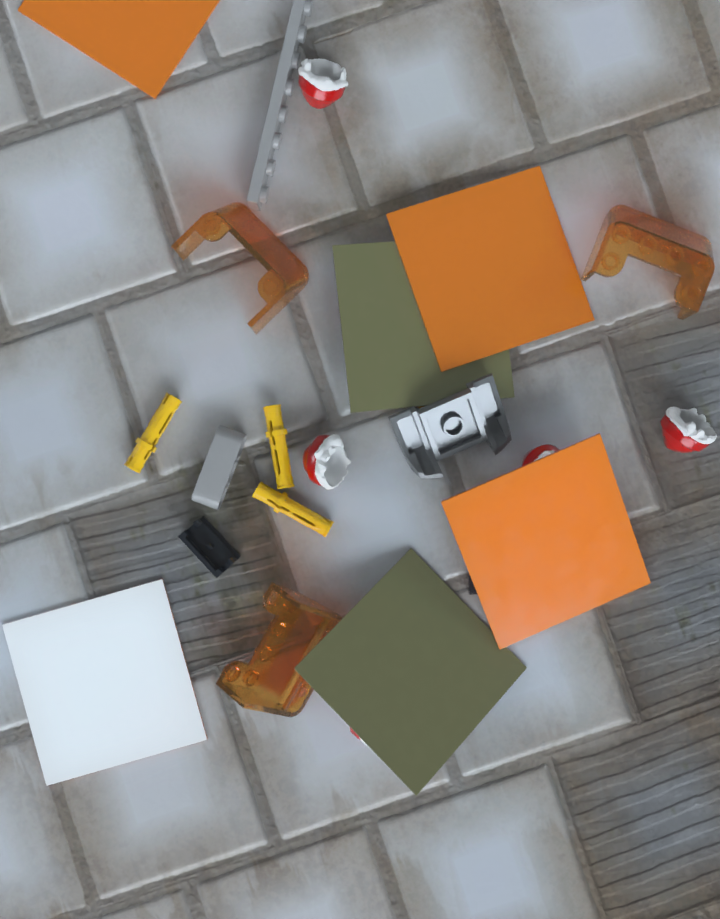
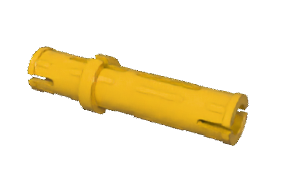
(152, 433)
(278, 445)
(293, 509)

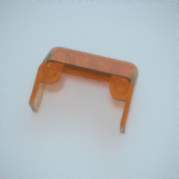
(285, 271)

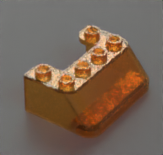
(659, 244)
(269, 678)

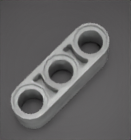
(219, 467)

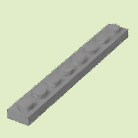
(277, 110)

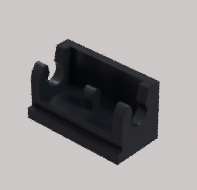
(209, 546)

